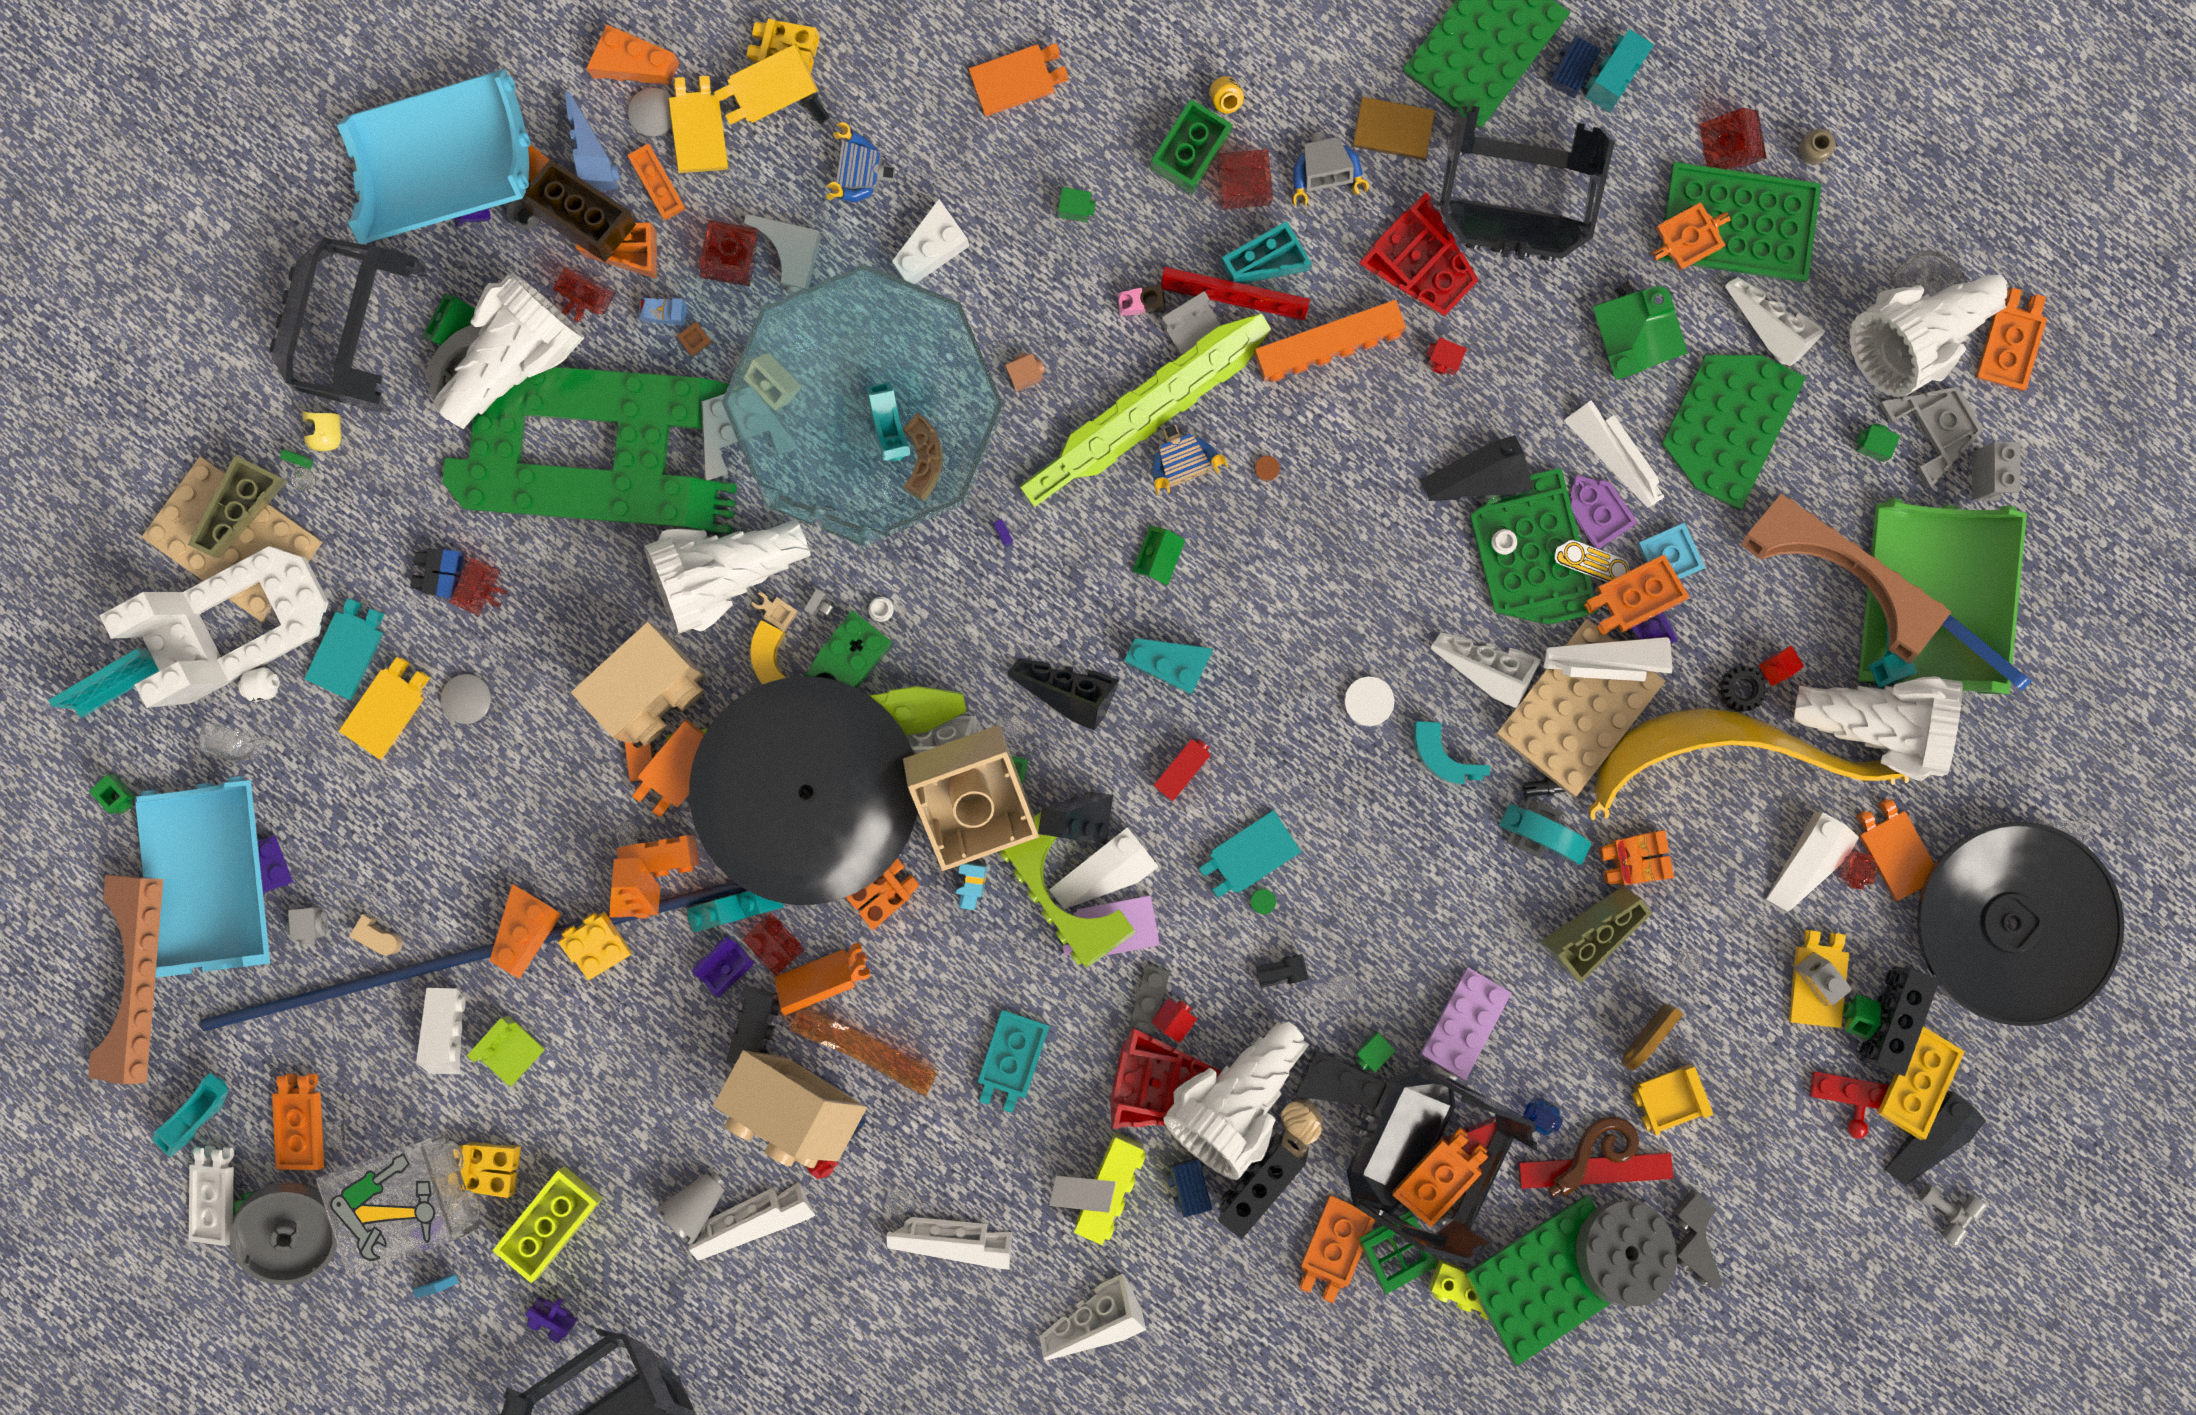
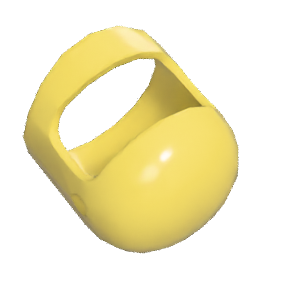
(327, 431)

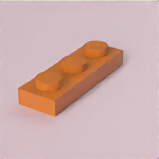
(656, 182)

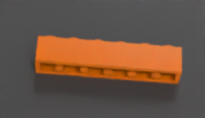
(1330, 340)

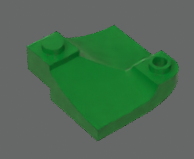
(1639, 330)

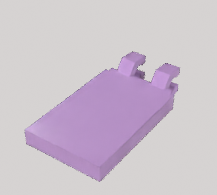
(1138, 913)

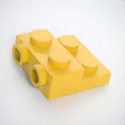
(594, 945)

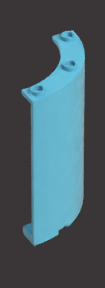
(436, 156)
(210, 875)

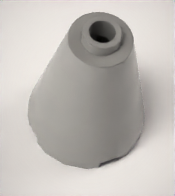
(692, 1206)

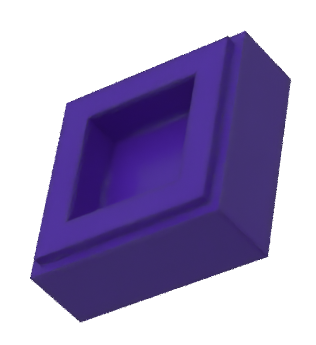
(1003, 533)

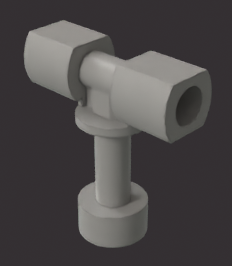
(1958, 1216)

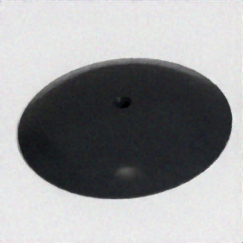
(750, 780)

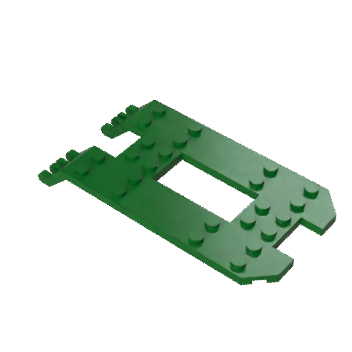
(636, 487)

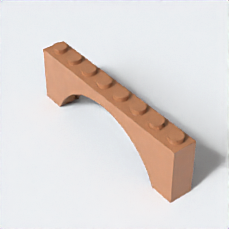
(1908, 610)
(137, 909)

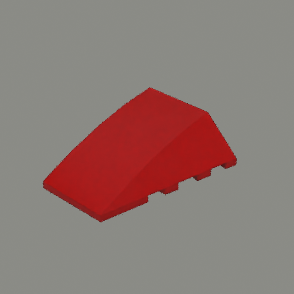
(1422, 258)
(1146, 1080)

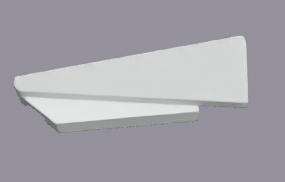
(1617, 451)
(1612, 659)
(752, 1220)
(953, 1241)

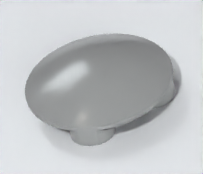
(650, 112)
(466, 699)

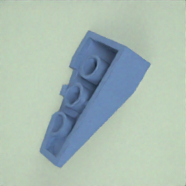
(589, 156)

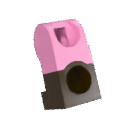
(1142, 301)

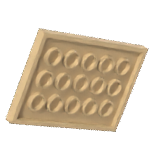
(182, 513)
(1575, 722)

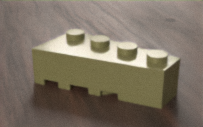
(236, 503)
(1596, 933)

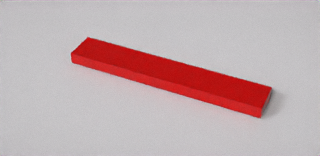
(1235, 293)
(1599, 1170)

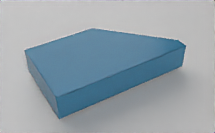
(435, 1286)

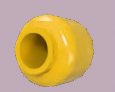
(1226, 94)

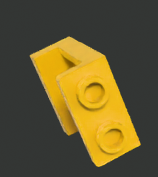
(1671, 1099)

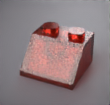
(1733, 139)
(728, 253)

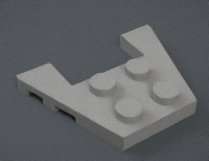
(1945, 420)
(716, 434)

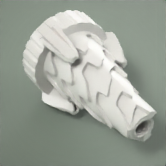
(1917, 338)
(517, 340)
(703, 573)
(1910, 720)
(1227, 1116)

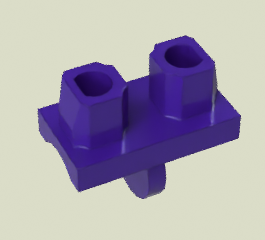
(551, 1316)

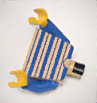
(1183, 459)

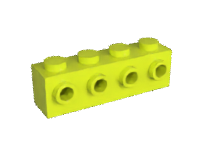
(1451, 1284)

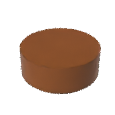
(1267, 468)

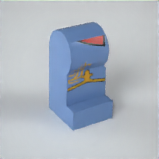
(662, 311)

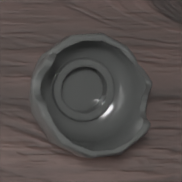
(519, 216)

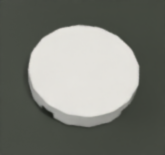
(1369, 701)

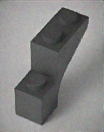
(1694, 1250)

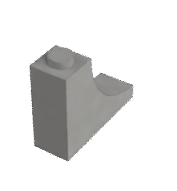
(795, 246)

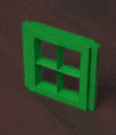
(1408, 1272)

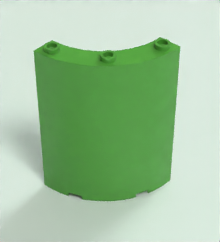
(1965, 563)

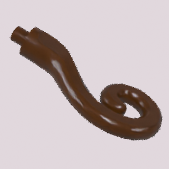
(1573, 1176)

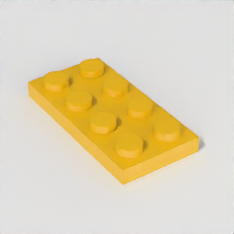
(1917, 1097)

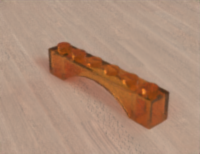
(864, 1048)

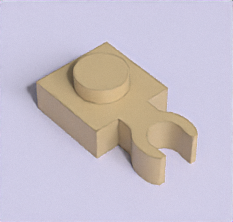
(778, 612)

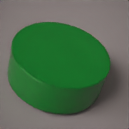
(1263, 901)

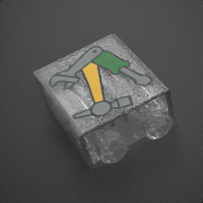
(399, 1203)

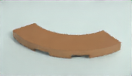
(929, 457)

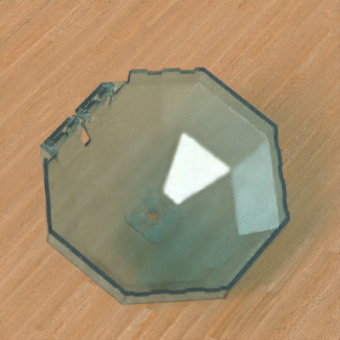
(806, 408)

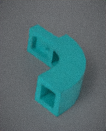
(887, 422)
(1433, 757)
(1546, 833)

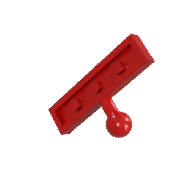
(1852, 1092)

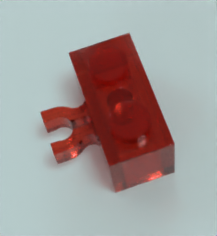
(584, 292)
(475, 587)

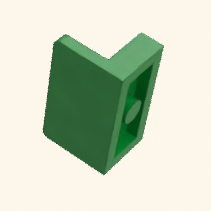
(448, 318)
(1158, 554)

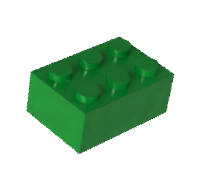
(1191, 146)

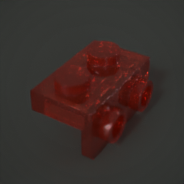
(773, 944)

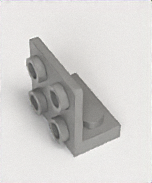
(1190, 322)

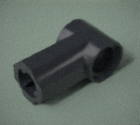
(1285, 971)

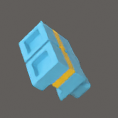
(974, 884)

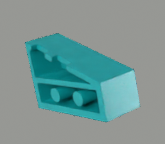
(1618, 70)
(1267, 257)
(1169, 662)

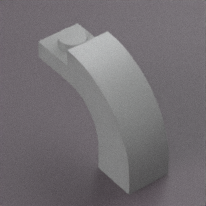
(448, 358)

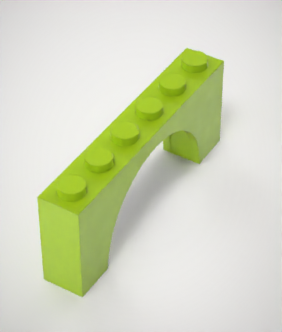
(1087, 937)

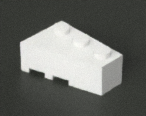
(930, 245)
(441, 1031)

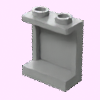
(1995, 470)

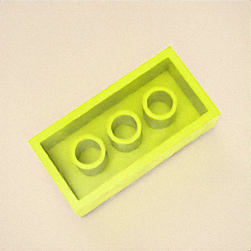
(1119, 1166)
(547, 1224)

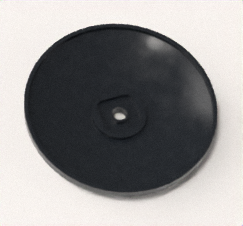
(2064, 933)

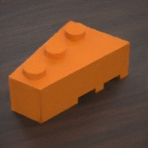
(633, 890)

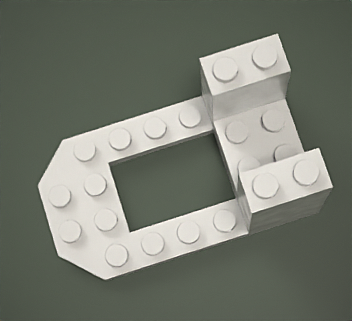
(181, 643)

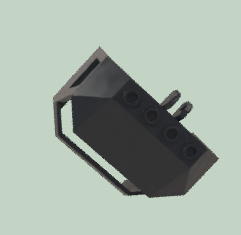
(1516, 228)
(349, 384)
(1402, 1133)
(650, 1392)

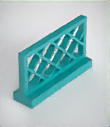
(107, 683)

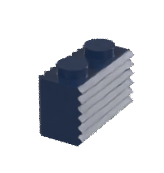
(1574, 66)
(1190, 1187)

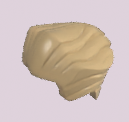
(1302, 1120)

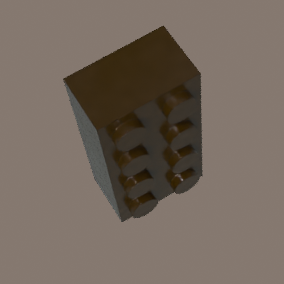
(578, 210)

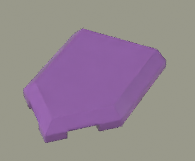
(1599, 510)

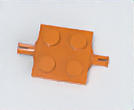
(1690, 236)

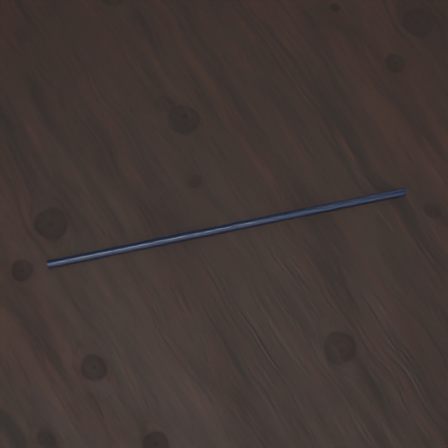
(436, 964)

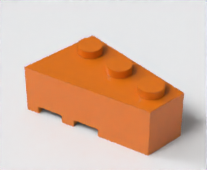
(631, 58)
(635, 252)
(664, 854)
(522, 931)

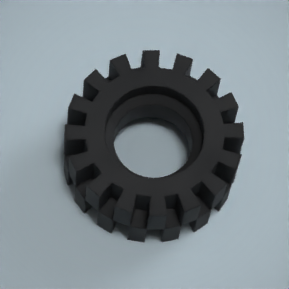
(1756, 681)

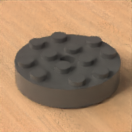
(1649, 1249)
(280, 1258)

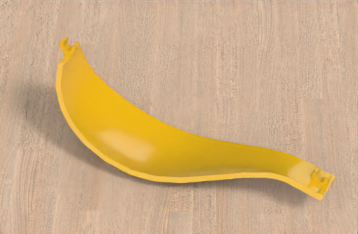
(1704, 728)

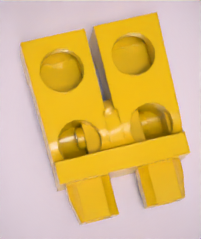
(781, 35)
(481, 1158)

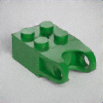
(839, 659)

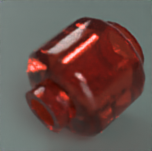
(1859, 870)

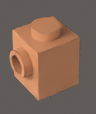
(1025, 371)

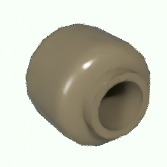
(1816, 146)

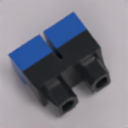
(437, 562)

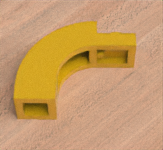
(764, 652)

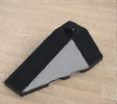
(1491, 470)
(1074, 695)
(1952, 1128)

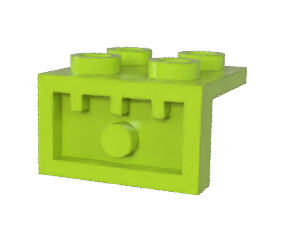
(507, 1050)

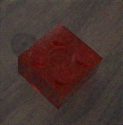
(1245, 179)

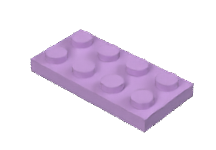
(1465, 1024)

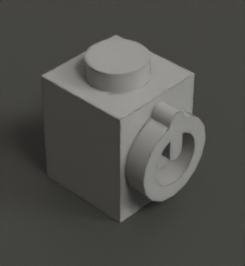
(306, 924)

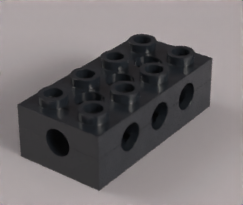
(1902, 1019)
(1263, 1183)

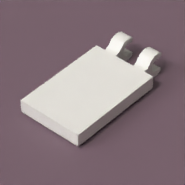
(211, 1196)

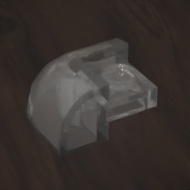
(1930, 270)
(230, 743)

